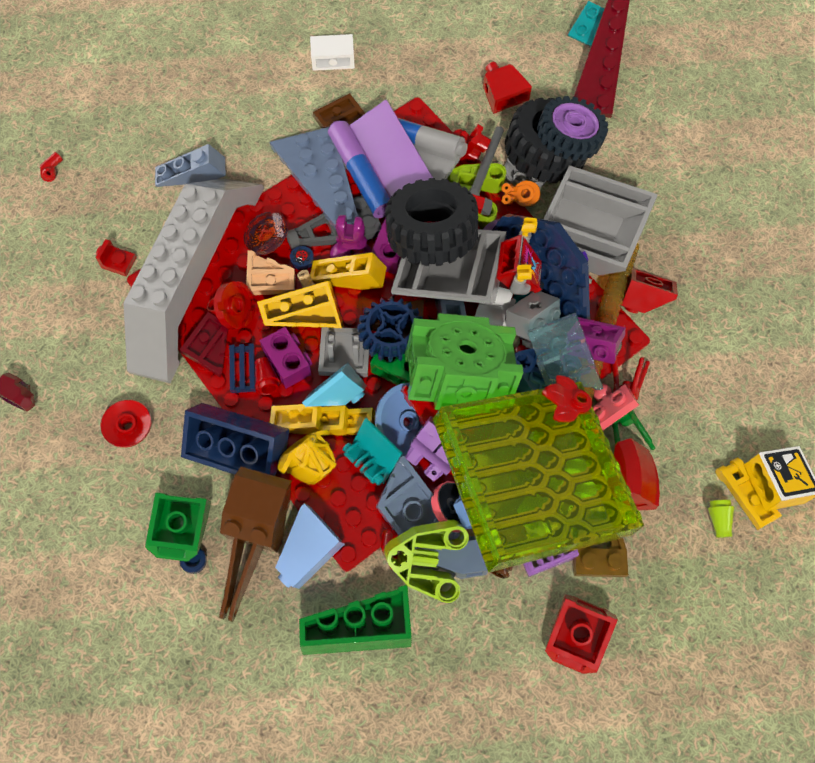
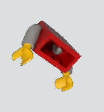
(519, 264)

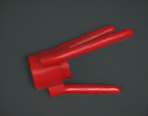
(639, 377)

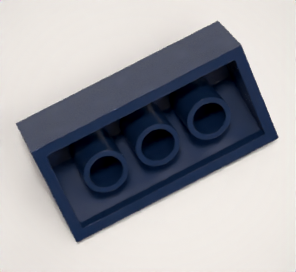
(231, 440)

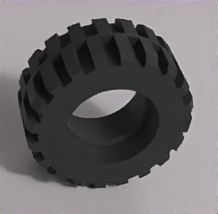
(528, 152)
(435, 241)

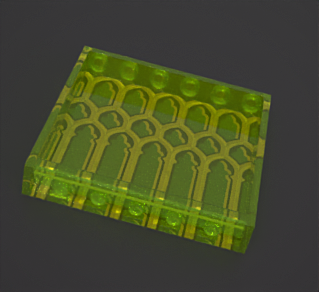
(533, 480)

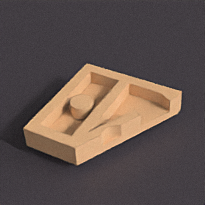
(268, 276)

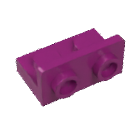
(602, 339)

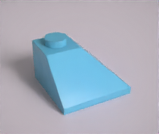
(338, 389)

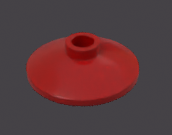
(118, 416)

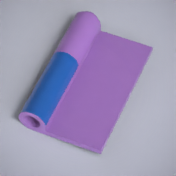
(378, 155)

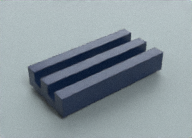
(232, 361)

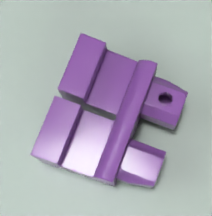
(425, 445)

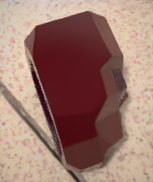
(16, 392)

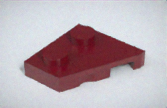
(207, 344)

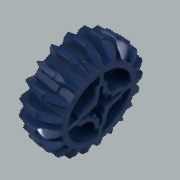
(392, 316)

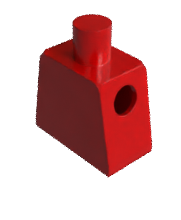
(505, 87)

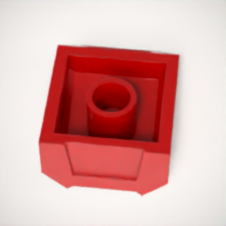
(639, 473)
(580, 635)

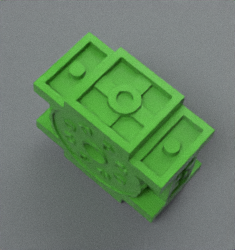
(460, 360)

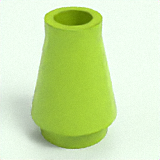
(722, 517)

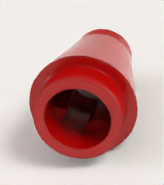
(265, 377)

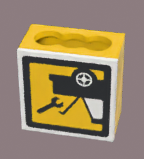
(781, 478)

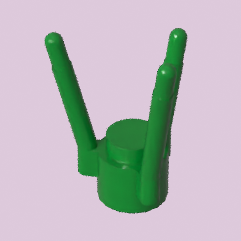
(627, 420)

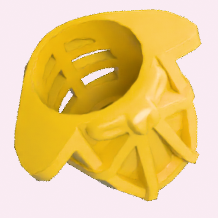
(308, 458)

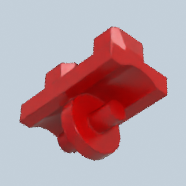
(475, 141)

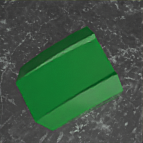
(177, 526)

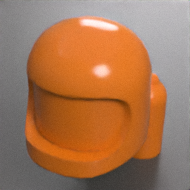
(524, 193)

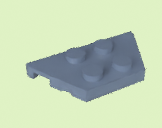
(407, 500)

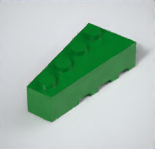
(360, 626)

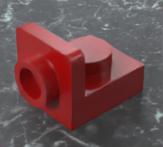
(114, 259)

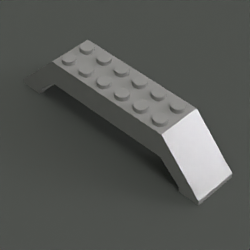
(175, 270)

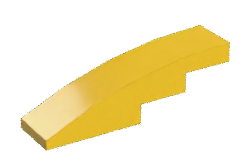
(306, 420)

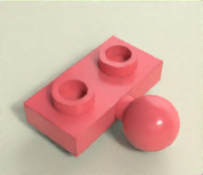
(613, 405)

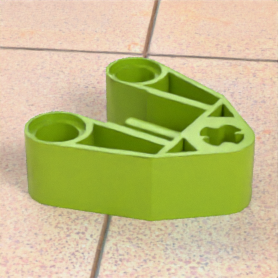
(465, 177)
(432, 537)

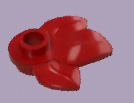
(567, 398)

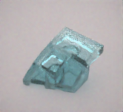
(565, 352)

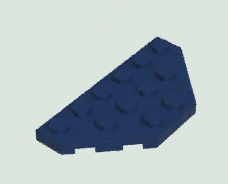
(563, 264)

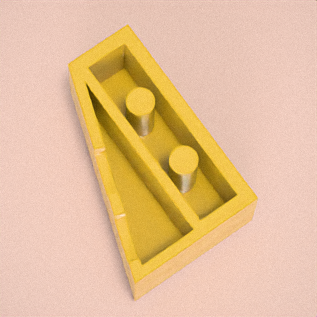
(303, 307)

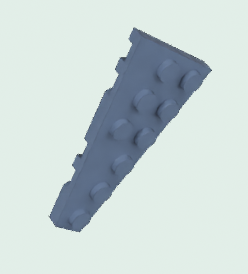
(319, 172)

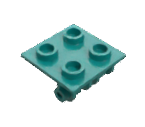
(587, 24)
(373, 451)

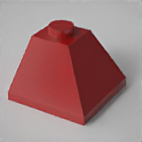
(648, 292)

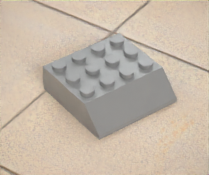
(601, 217)
(466, 279)

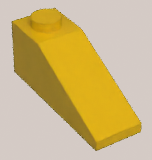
(352, 271)

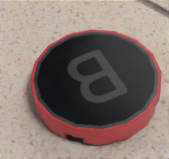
(443, 501)

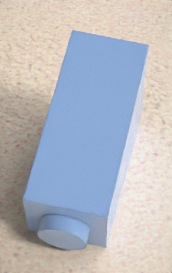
(306, 548)

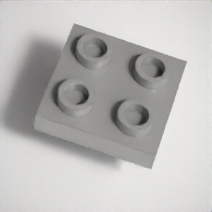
(342, 347)

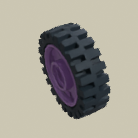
(572, 128)

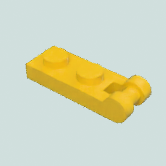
(745, 493)

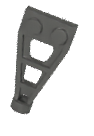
(372, 228)

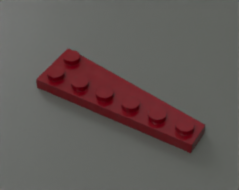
(602, 65)

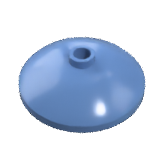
(390, 417)

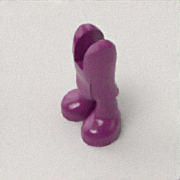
(350, 238)

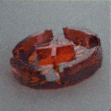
(265, 233)

